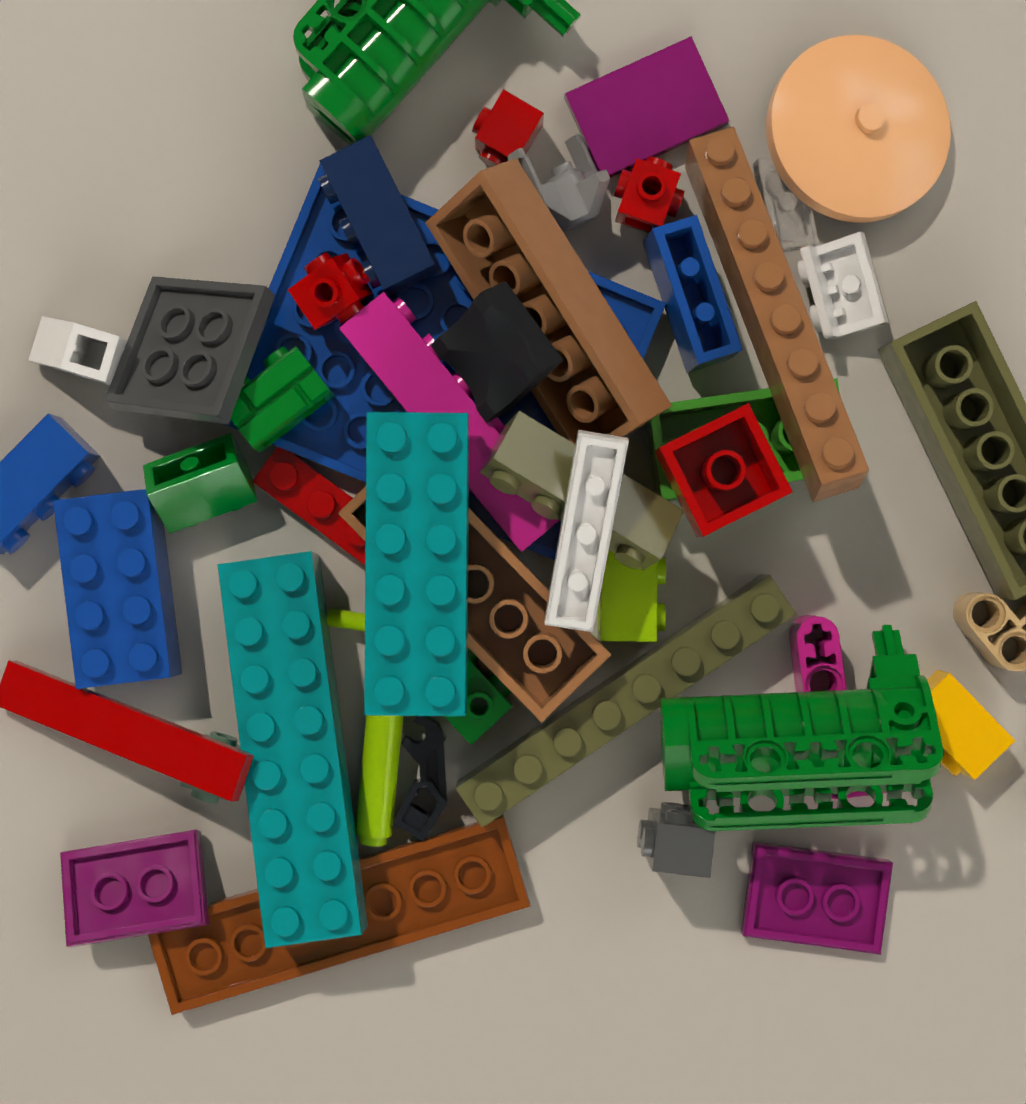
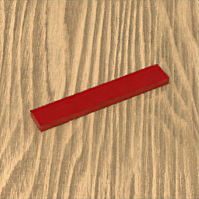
(125, 731)

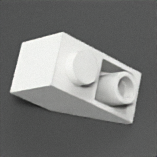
(77, 349)

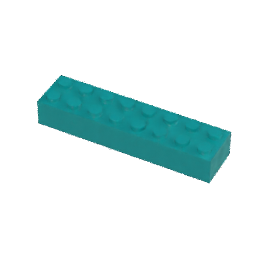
(299, 765)

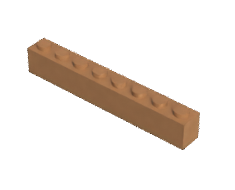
(775, 316)

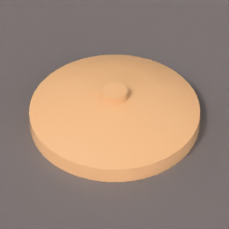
(858, 128)

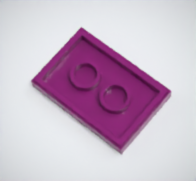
(647, 107)
(134, 888)
(816, 898)

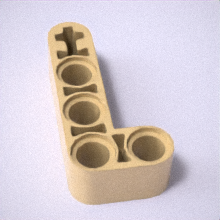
(998, 627)

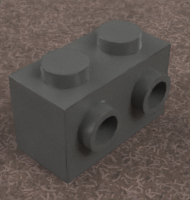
(675, 842)

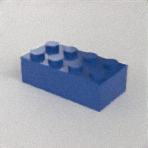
(117, 589)

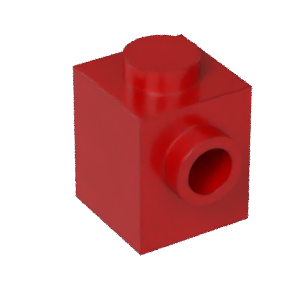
(506, 128)

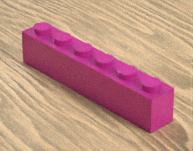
(424, 385)

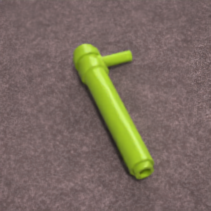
(379, 759)

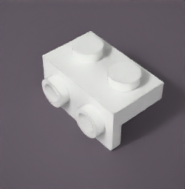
(842, 286)

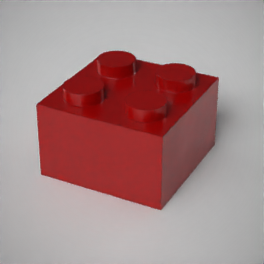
(723, 471)

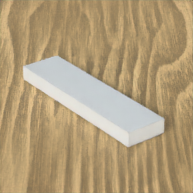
(586, 530)

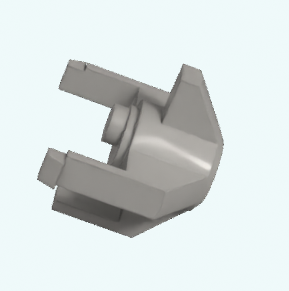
(572, 193)

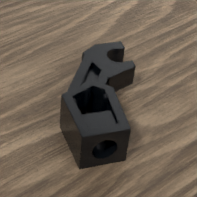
(431, 759)

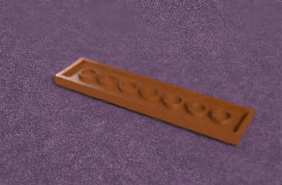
(407, 895)

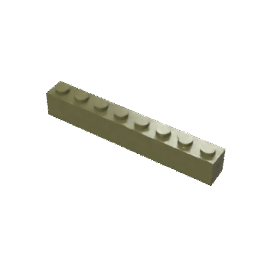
(624, 699)

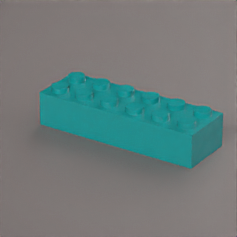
(416, 564)

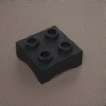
(497, 351)

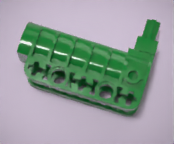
(386, 52)
(808, 747)

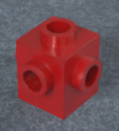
(645, 210)
(331, 289)

